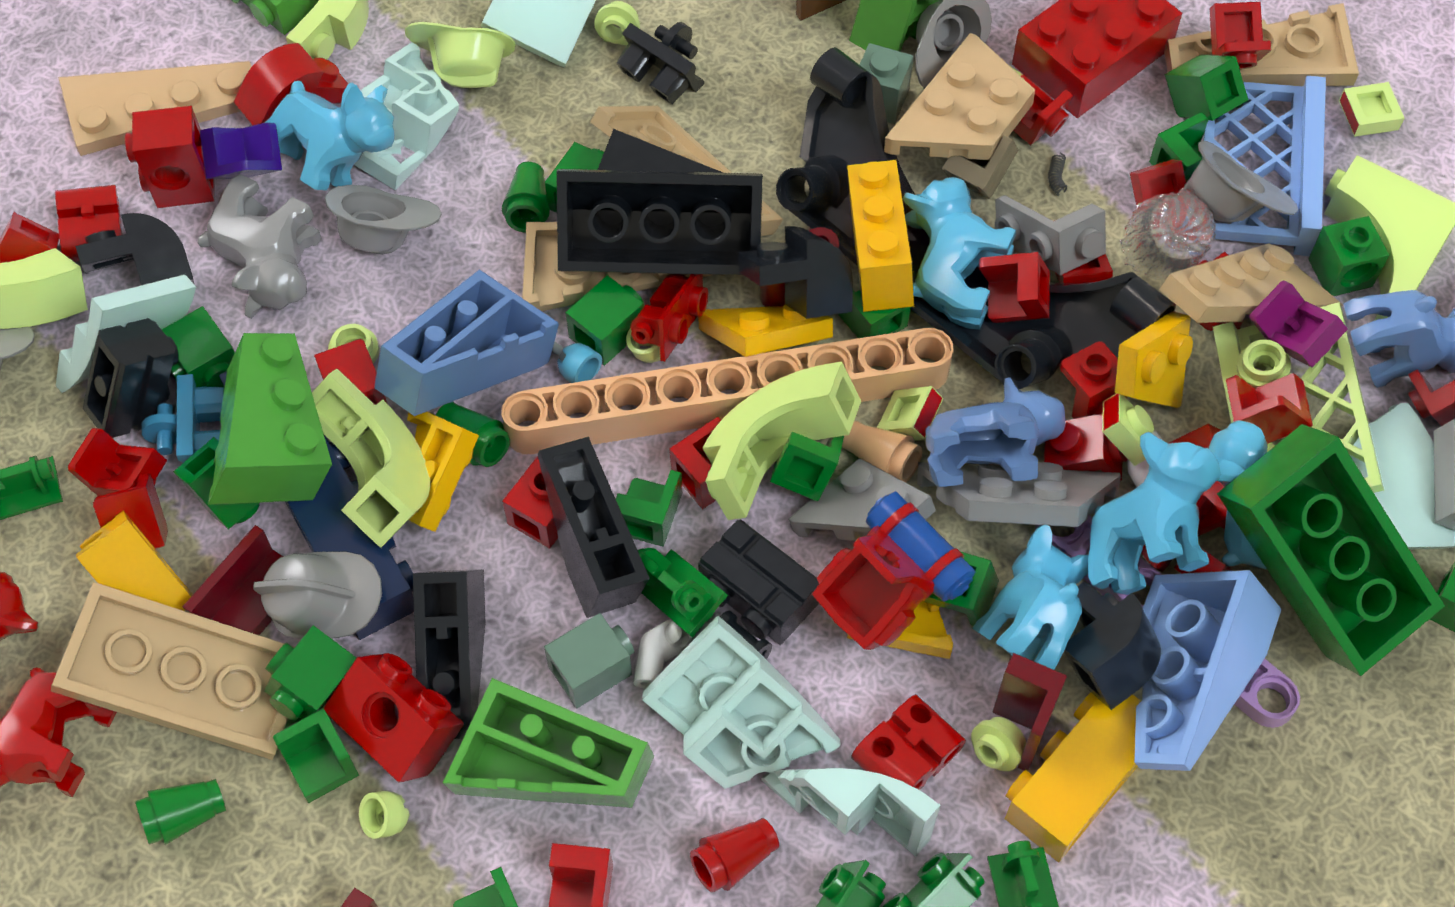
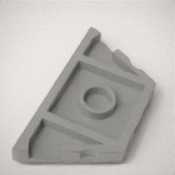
(1052, 498)

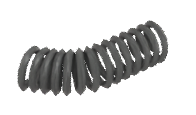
(1059, 172)

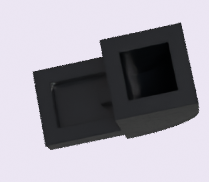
(147, 242)
(813, 272)
(1115, 648)

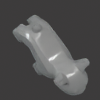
(261, 244)

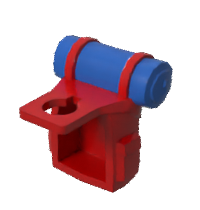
(889, 573)

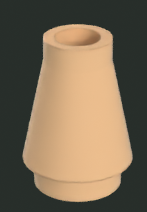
(884, 449)

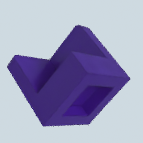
(240, 151)

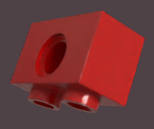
(169, 156)
(365, 711)

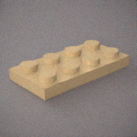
(172, 670)

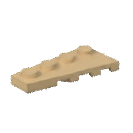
(1299, 48)
(104, 103)
(659, 129)
(1238, 283)
(552, 289)

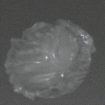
(1168, 234)

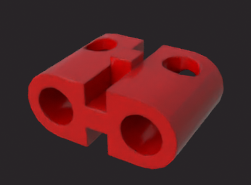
(84, 213)
(910, 744)

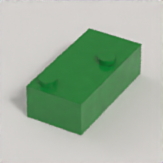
(1331, 548)

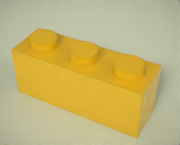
(880, 236)
(1077, 776)

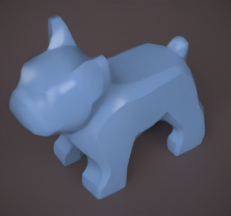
(1412, 327)
(994, 434)

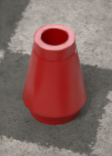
(732, 854)

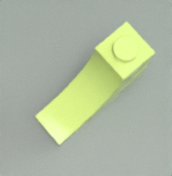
(1405, 215)

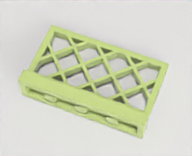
(1232, 342)

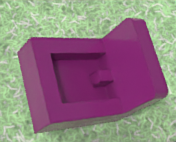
(1297, 325)

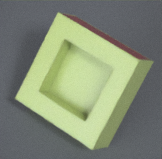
(1371, 109)
(911, 411)
(1125, 425)

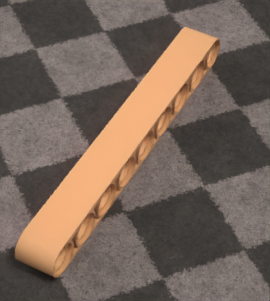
(703, 385)

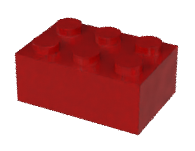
(1093, 46)

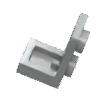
(1061, 242)

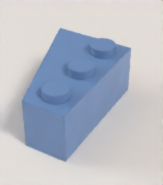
(464, 346)

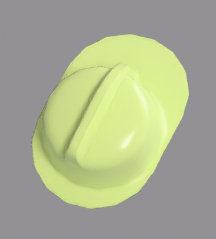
(462, 54)

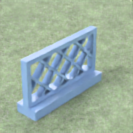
(1304, 157)

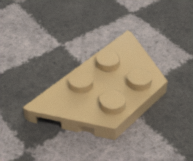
(965, 106)

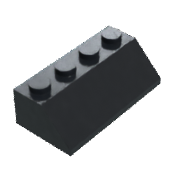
(656, 221)

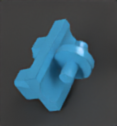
(183, 429)

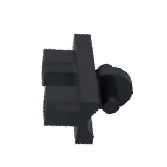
(675, 72)

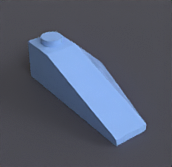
(1211, 643)

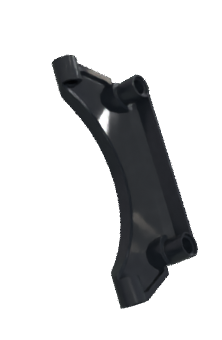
(849, 127)

